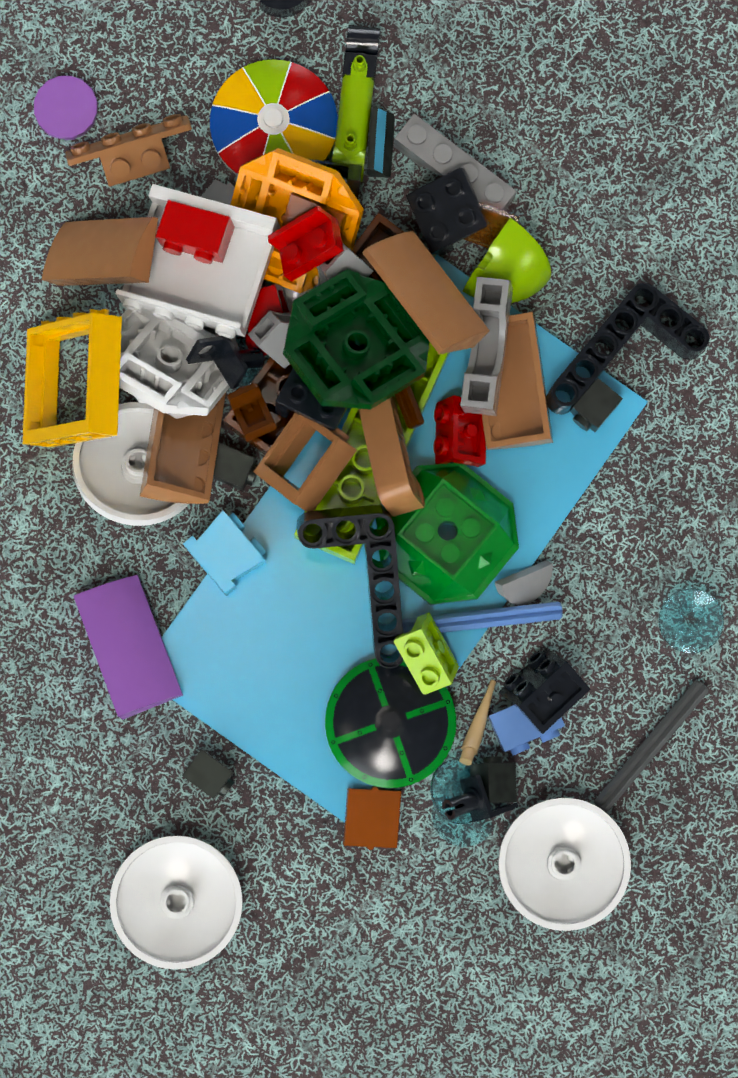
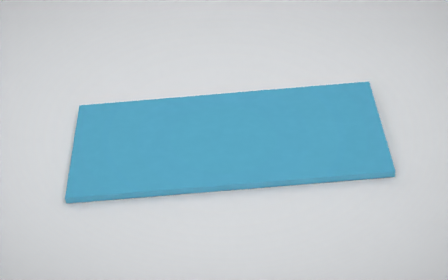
(294, 627)

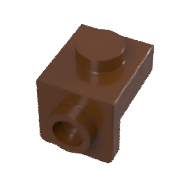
(251, 411)

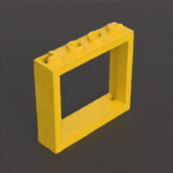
(43, 373)

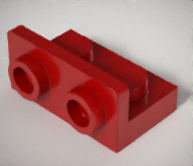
(307, 242)
(458, 434)

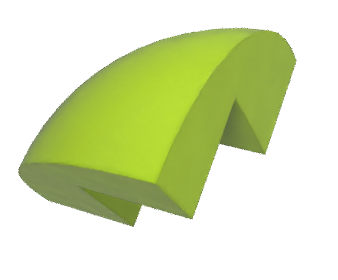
(514, 258)

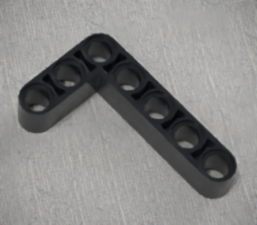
(616, 339)
(376, 570)

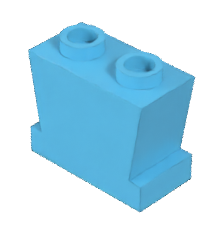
(226, 551)

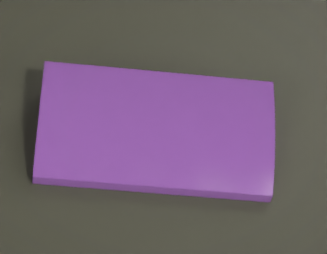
(128, 646)

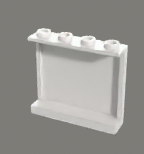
(204, 293)

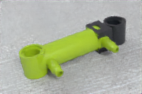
(356, 95)

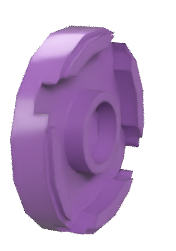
(65, 107)

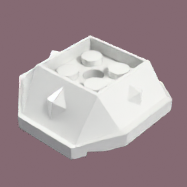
(157, 369)

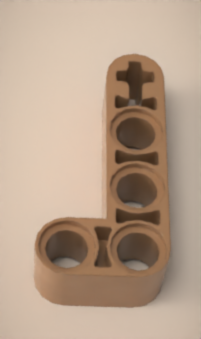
(389, 459)

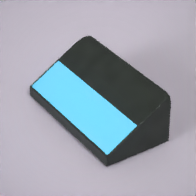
(380, 143)

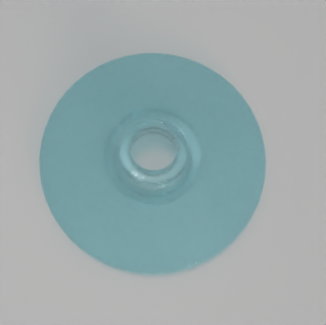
(706, 613)
(445, 779)

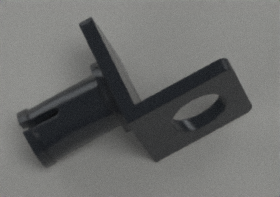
(230, 361)
(474, 801)

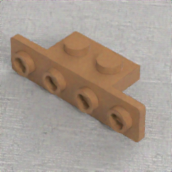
(132, 153)

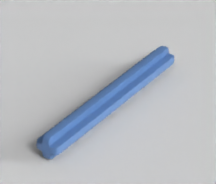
(493, 617)

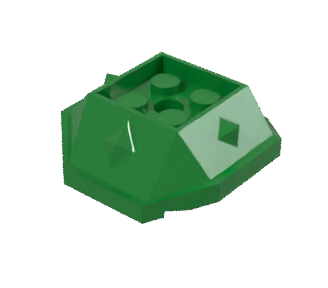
(484, 541)

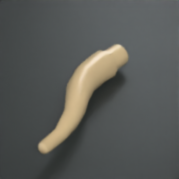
(476, 730)

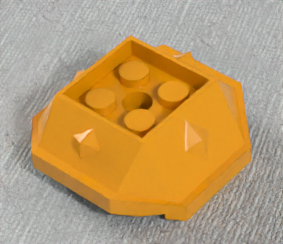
(266, 187)

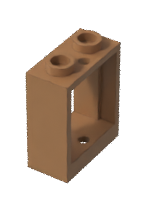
(286, 450)

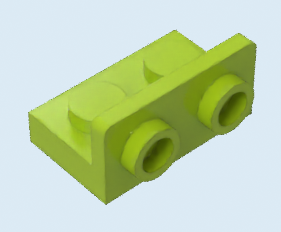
(427, 655)

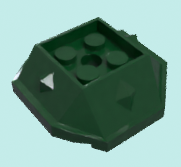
(362, 314)

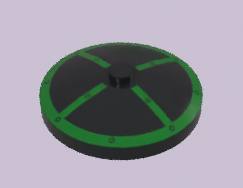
(387, 727)

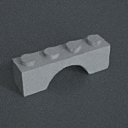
(440, 155)
(272, 329)
(486, 359)

